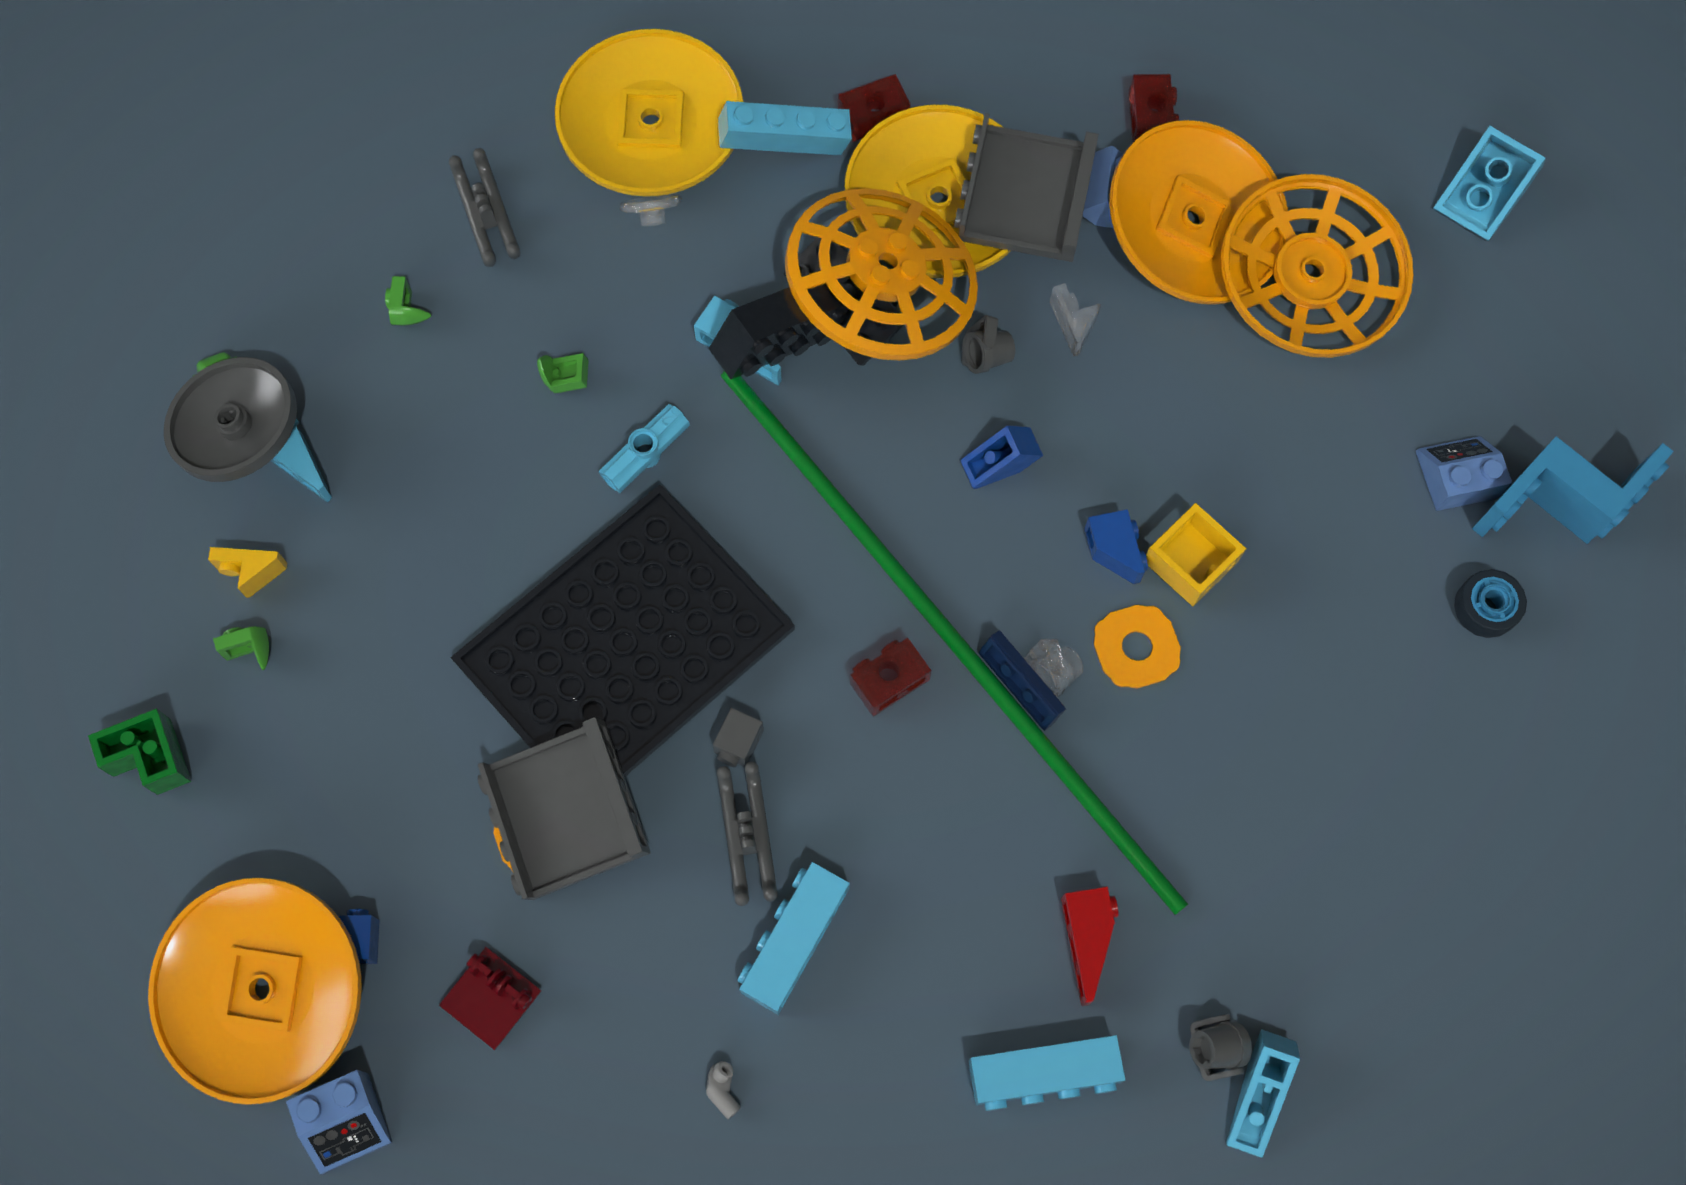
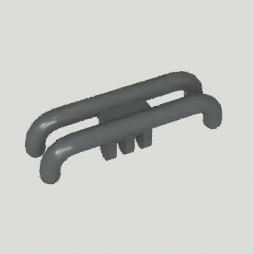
(486, 209)
(747, 833)

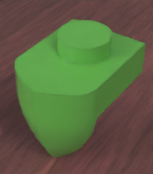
(399, 302)
(564, 372)
(243, 641)

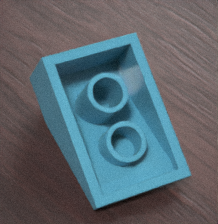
(1490, 183)

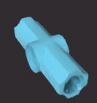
(658, 433)

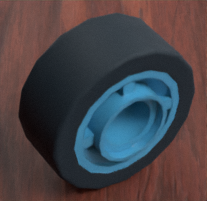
(1505, 594)

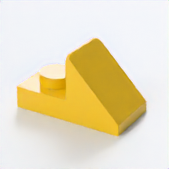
(254, 566)

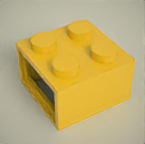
(1194, 554)

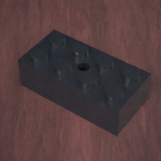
(771, 330)

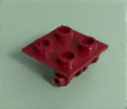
(490, 997)

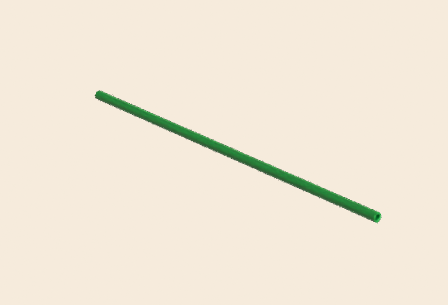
(959, 647)

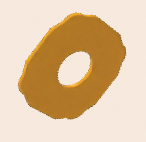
(1132, 673)

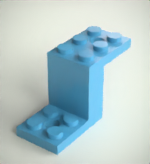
(1575, 491)

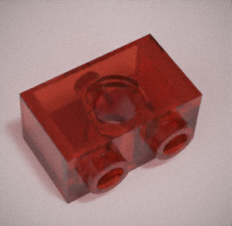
(1149, 93)
(882, 95)
(880, 694)

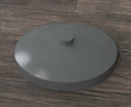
(230, 419)

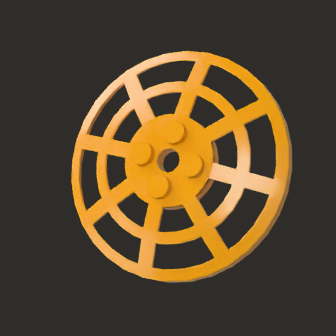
(1325, 254)
(877, 280)

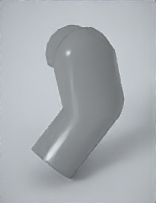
(718, 1089)

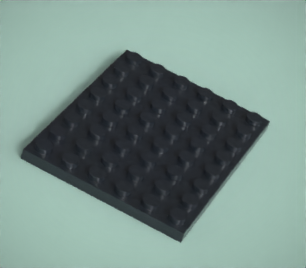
(627, 633)

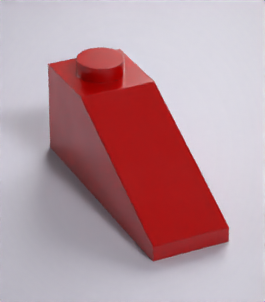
(1089, 928)

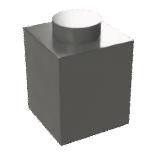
(737, 738)

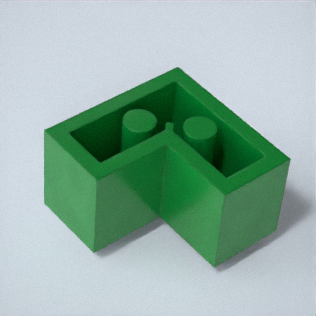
(144, 744)

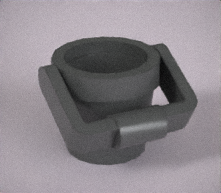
(986, 347)
(1220, 1046)

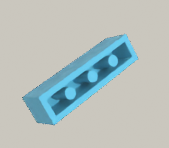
(784, 128)
(794, 938)
(1046, 1070)

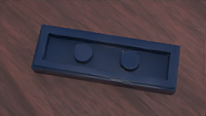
(1022, 680)

